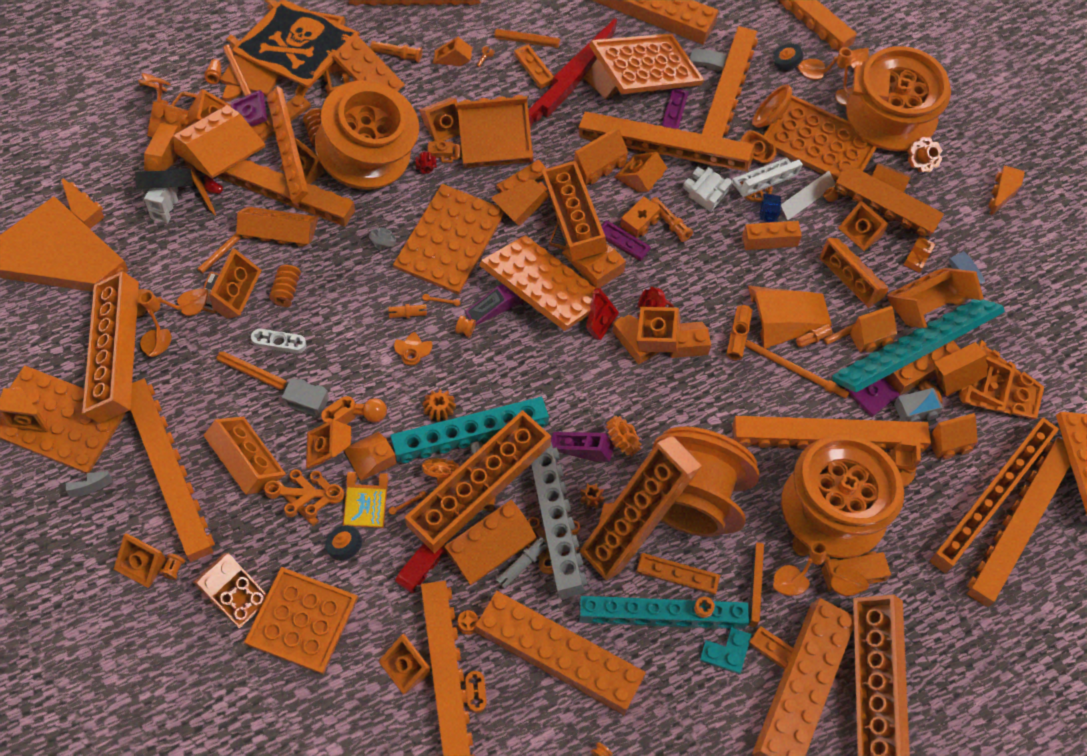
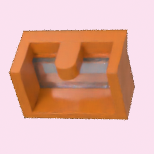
(335, 76)

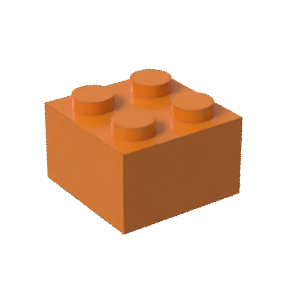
(658, 329)

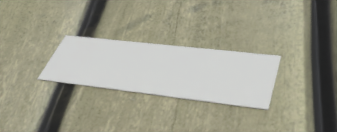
(807, 195)

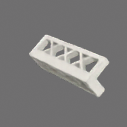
(766, 179)

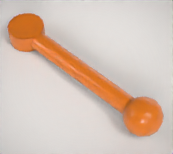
(426, 297)
(422, 495)

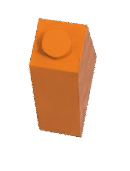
(160, 151)
(522, 200)
(627, 331)

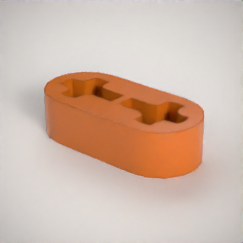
(470, 692)

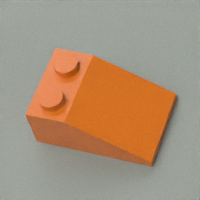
(599, 268)

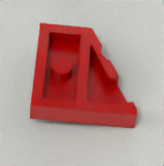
(601, 314)

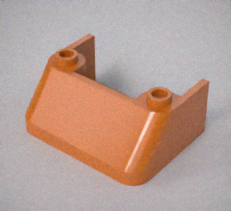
(932, 292)

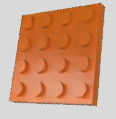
(301, 620)

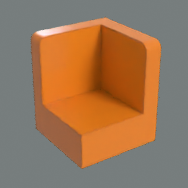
(907, 455)

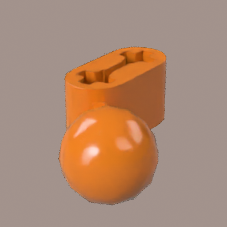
(346, 410)

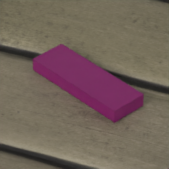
(675, 108)
(625, 241)

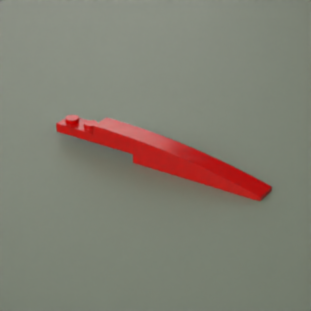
(568, 78)

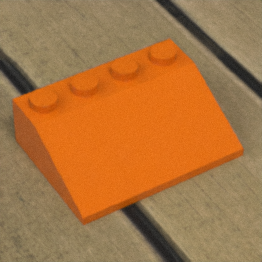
(217, 142)

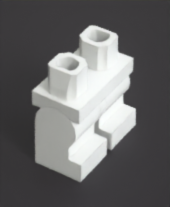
(708, 189)
(160, 202)

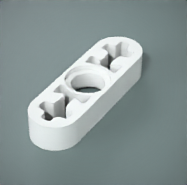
(263, 343)

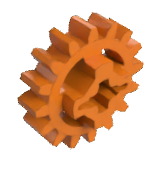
(623, 435)

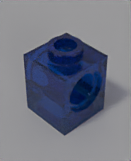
(770, 208)

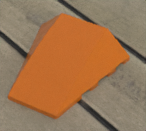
(788, 313)
(1004, 388)

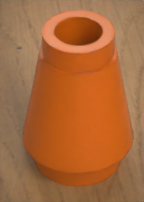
(213, 72)

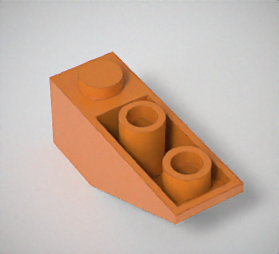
(1007, 186)
(81, 205)

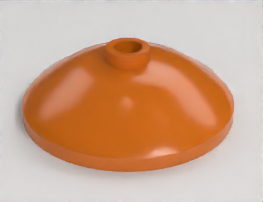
(773, 107)

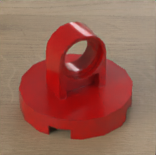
(653, 298)

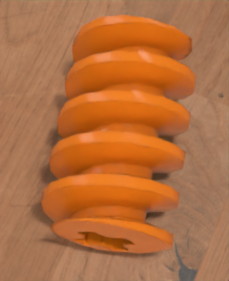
(312, 121)
(284, 285)

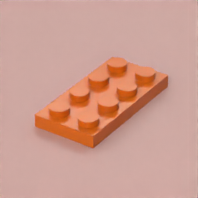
(364, 64)

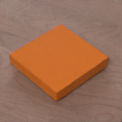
(878, 78)

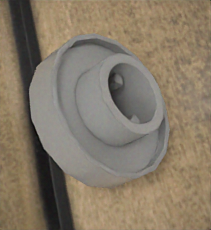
(382, 238)

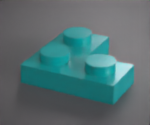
(730, 656)

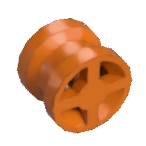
(465, 326)
(467, 618)

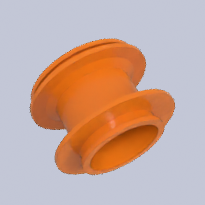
(915, 101)
(366, 134)
(848, 475)
(706, 502)

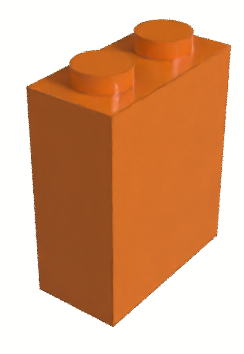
(961, 368)

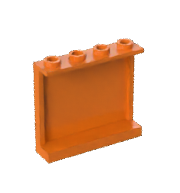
(495, 132)

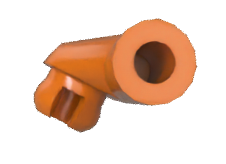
(927, 385)

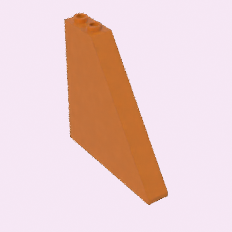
(56, 250)

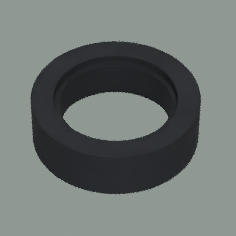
(164, 178)

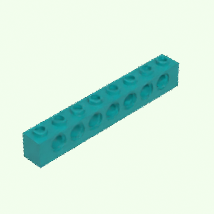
(458, 426)
(661, 612)

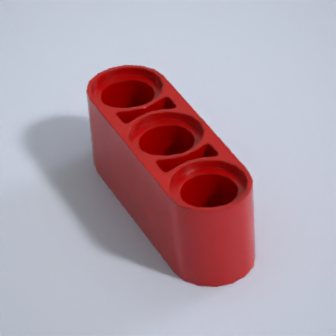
(417, 567)

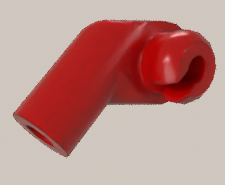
(212, 186)

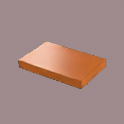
(255, 76)

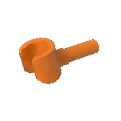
(485, 55)

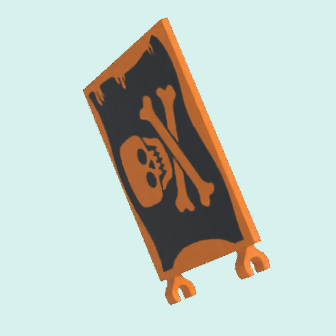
(293, 42)

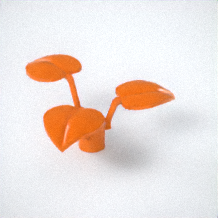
(815, 69)
(148, 79)
(157, 341)
(792, 582)

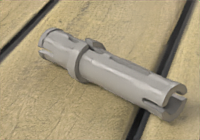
(522, 562)

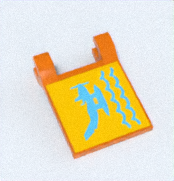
(365, 503)

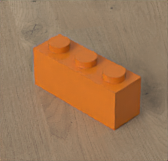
(771, 235)
(871, 566)

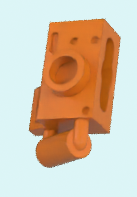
(444, 150)

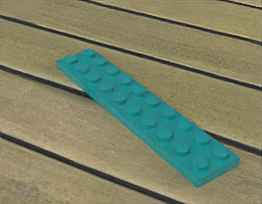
(917, 344)

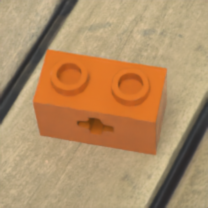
(640, 217)

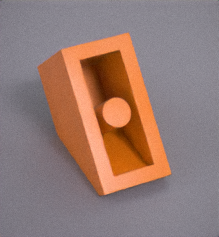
(453, 53)

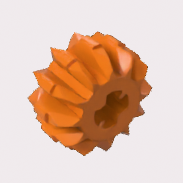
(440, 410)

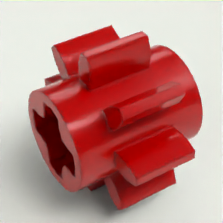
(425, 162)

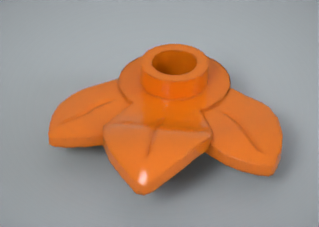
(414, 347)

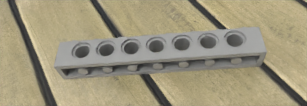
(566, 584)

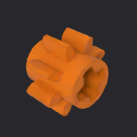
(589, 500)

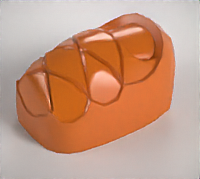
(763, 147)

